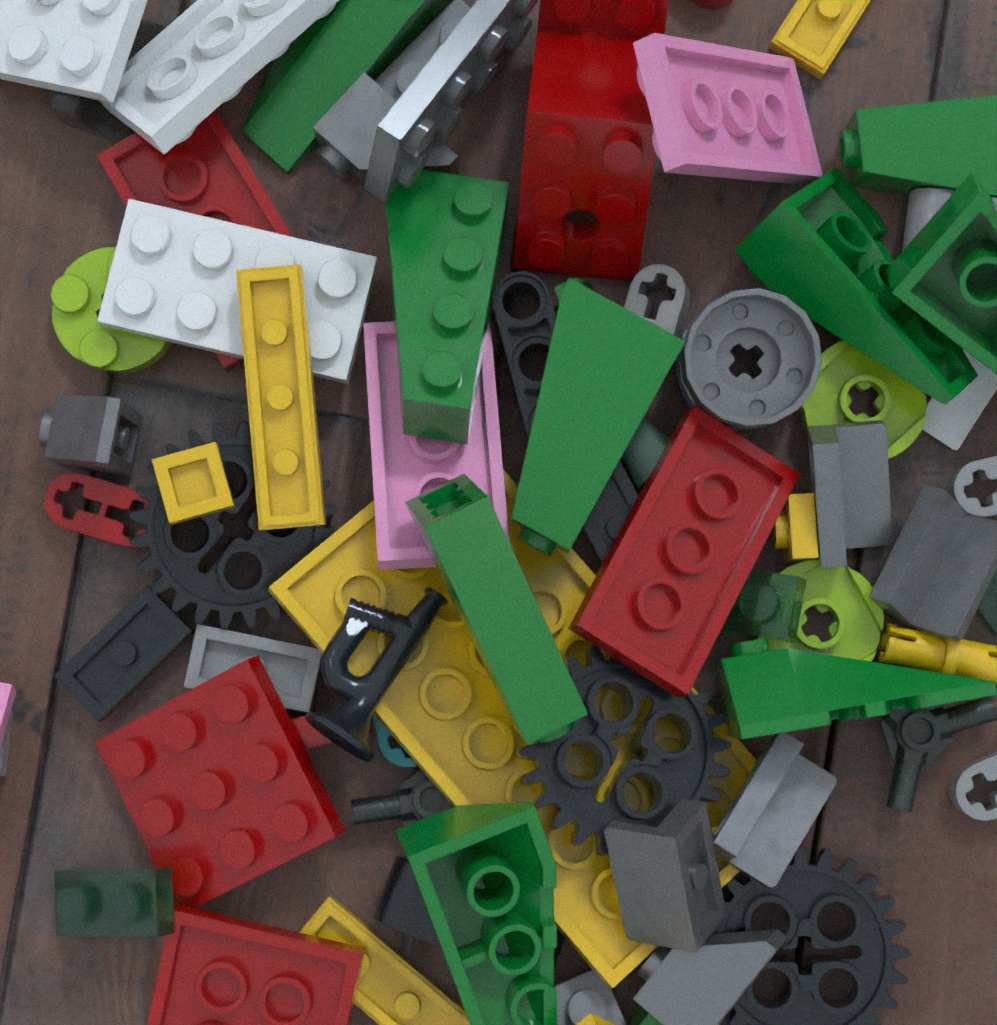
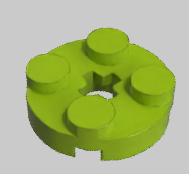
(75, 313)
(898, 401)
(847, 597)

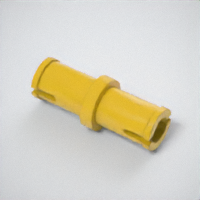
(937, 654)

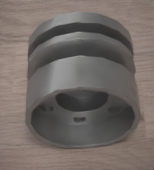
(784, 352)

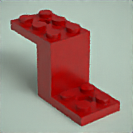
(587, 140)

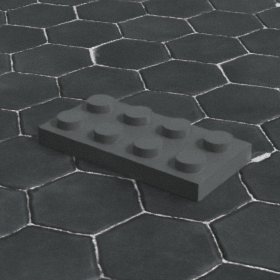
(434, 97)

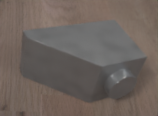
(350, 129)
(91, 434)
(705, 984)

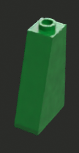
(922, 145)
(590, 402)
(498, 608)

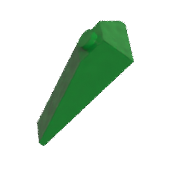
(324, 65)
(831, 263)
(803, 689)
(491, 907)

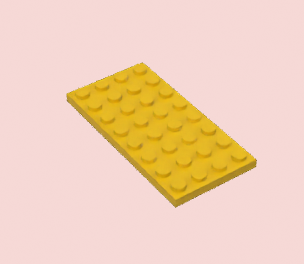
(459, 730)

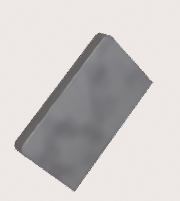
(849, 488)
(938, 567)
(772, 811)
(667, 878)

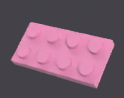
(726, 111)
(413, 464)

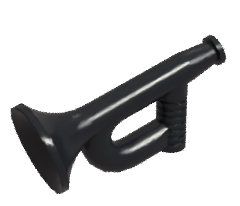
(350, 721)

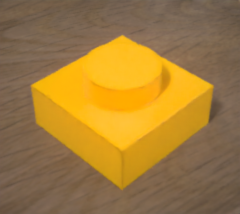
(193, 483)
(796, 529)

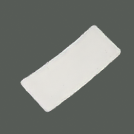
(954, 420)

